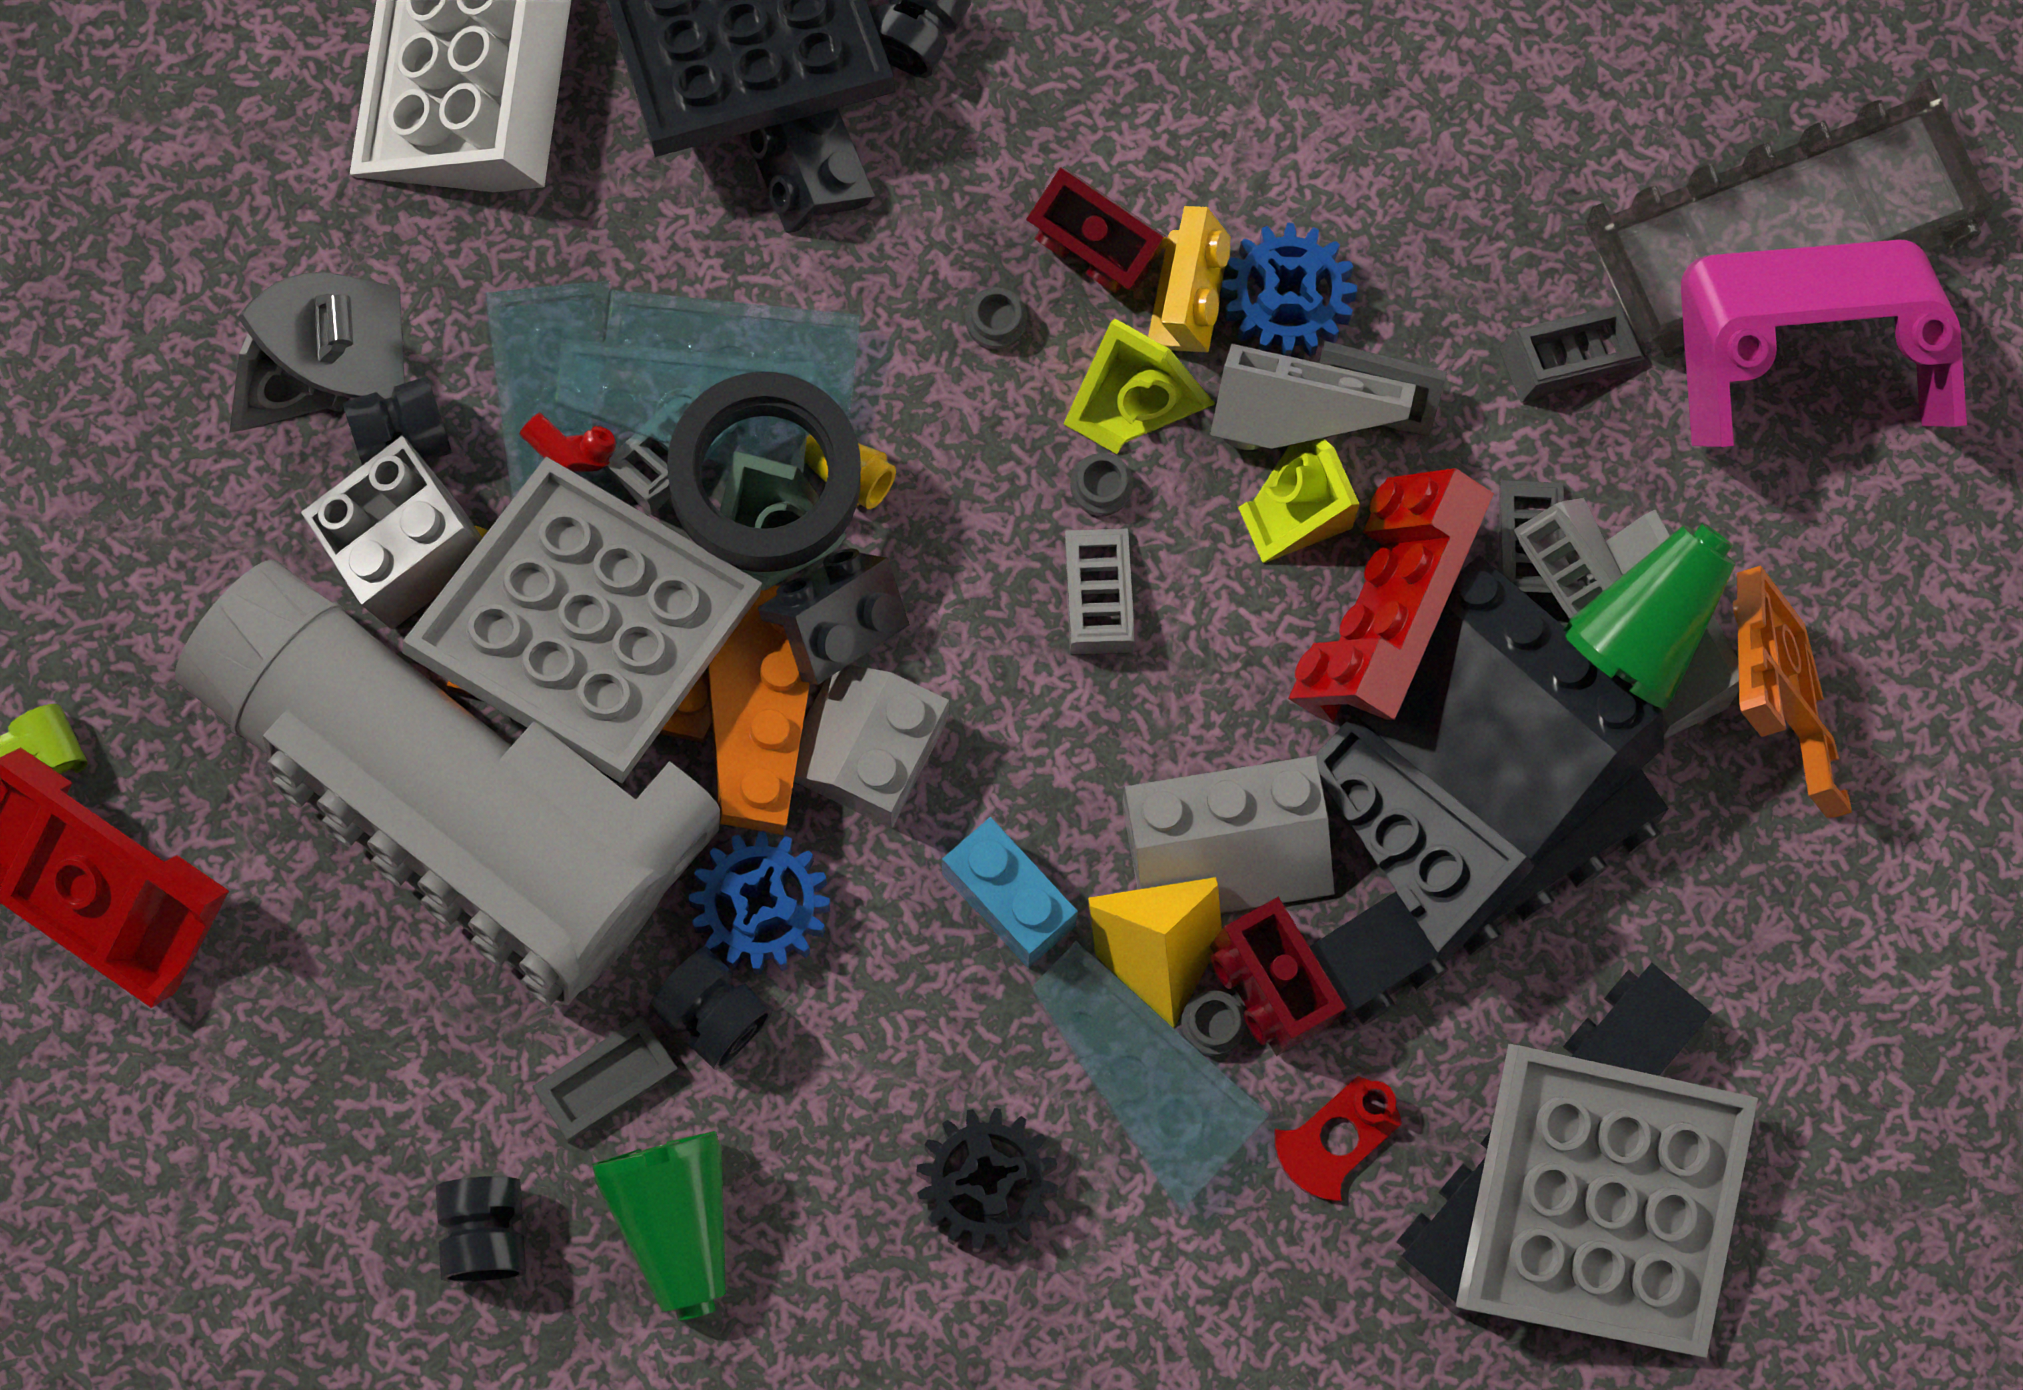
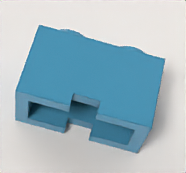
(1009, 892)

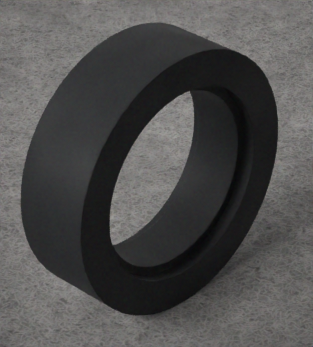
(756, 396)

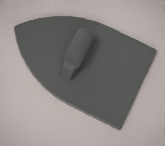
(331, 332)

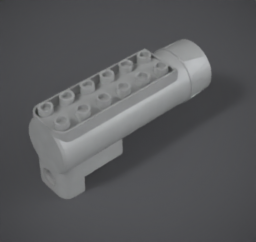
(495, 835)

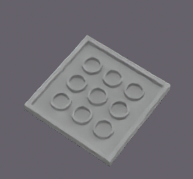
(582, 618)
(1606, 1201)

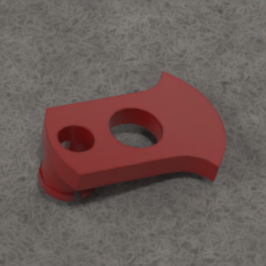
(1313, 1166)

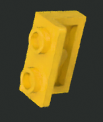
(1190, 282)

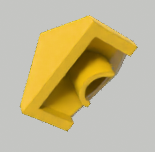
(1158, 940)

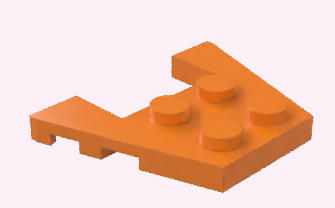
(1782, 682)

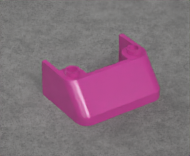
(1741, 297)

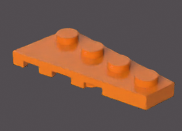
(756, 722)

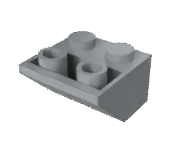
(393, 532)

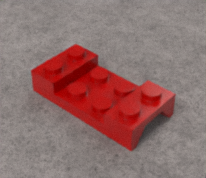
(1424, 539)
(97, 886)

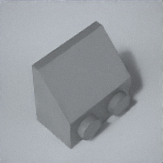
(869, 740)

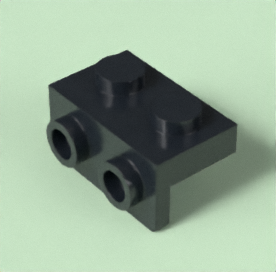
(810, 168)
(837, 612)

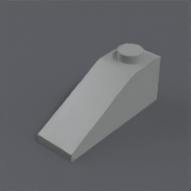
(1291, 400)

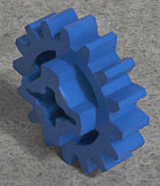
(1288, 263)
(785, 915)

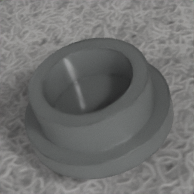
(996, 318)
(1101, 484)
(1213, 1023)

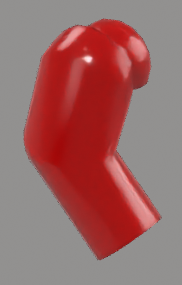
(576, 452)

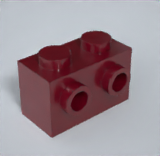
(1097, 229)
(1275, 977)

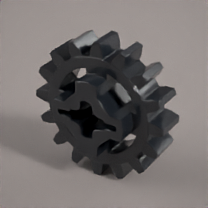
(980, 1153)

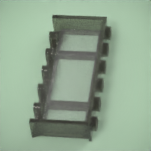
(1869, 181)

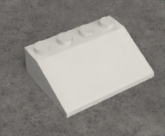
(461, 93)

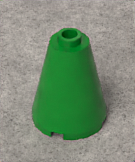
(1656, 613)
(672, 1218)

